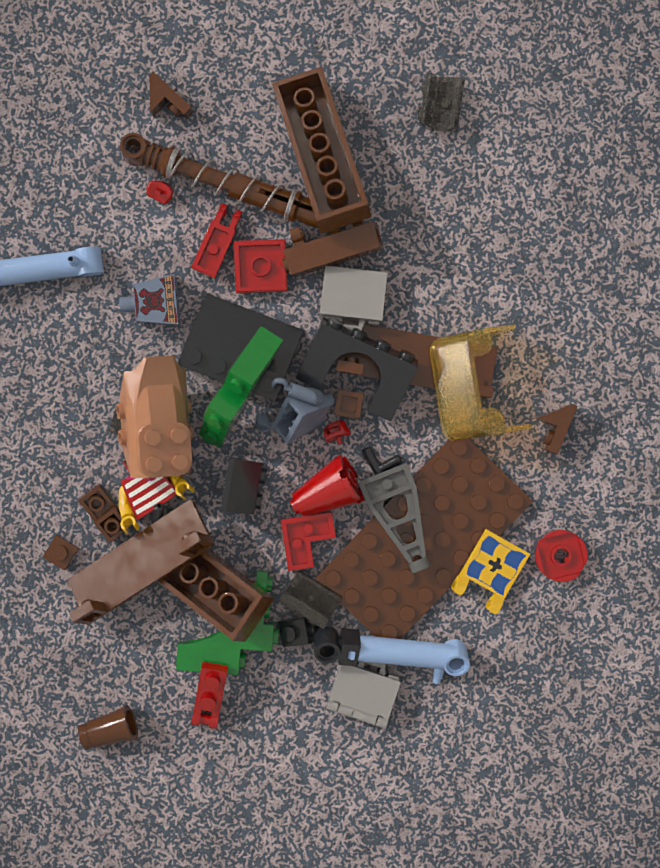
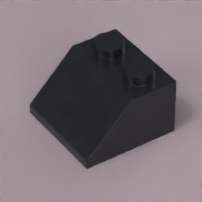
(243, 486)

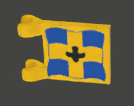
(493, 566)

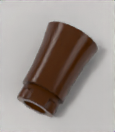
(109, 729)

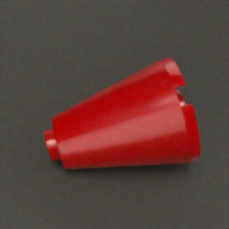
(328, 489)

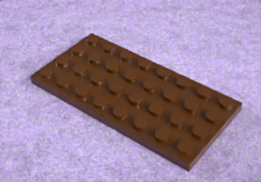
(458, 500)

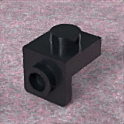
(296, 632)

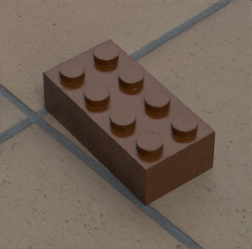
(219, 594)

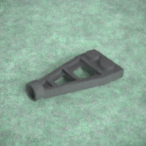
(387, 485)

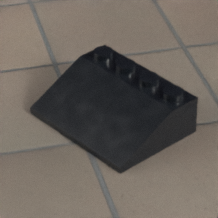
(222, 335)

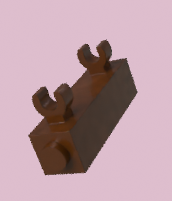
(331, 249)

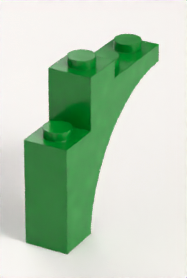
(238, 386)
(222, 650)

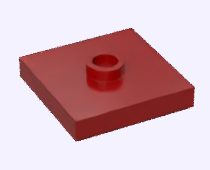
(260, 266)

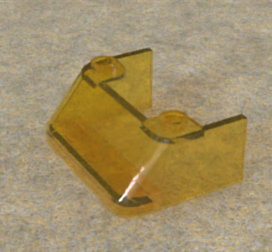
(458, 385)

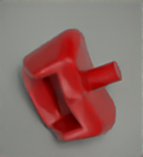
(159, 191)
(336, 431)

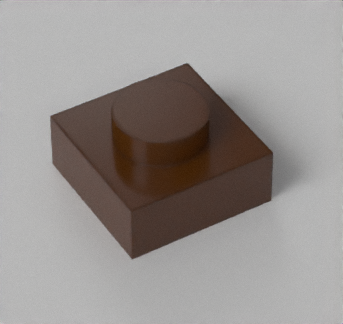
(349, 404)
(60, 552)

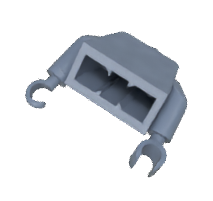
(300, 412)

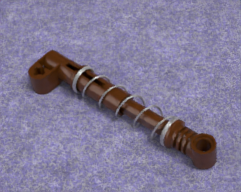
(169, 162)

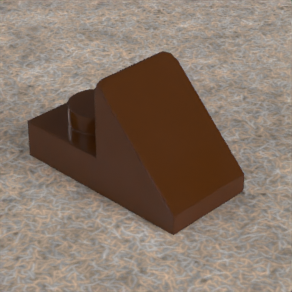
(162, 94)
(561, 421)

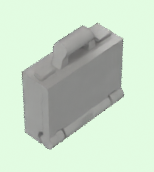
(353, 296)
(364, 693)

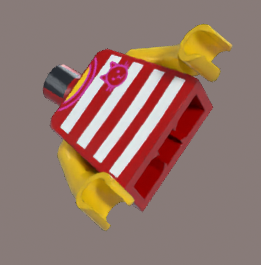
(140, 495)

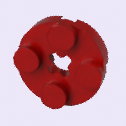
(572, 564)

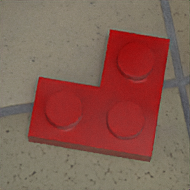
(299, 533)

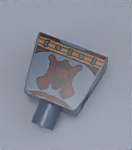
(154, 301)

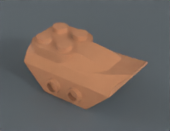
(155, 419)

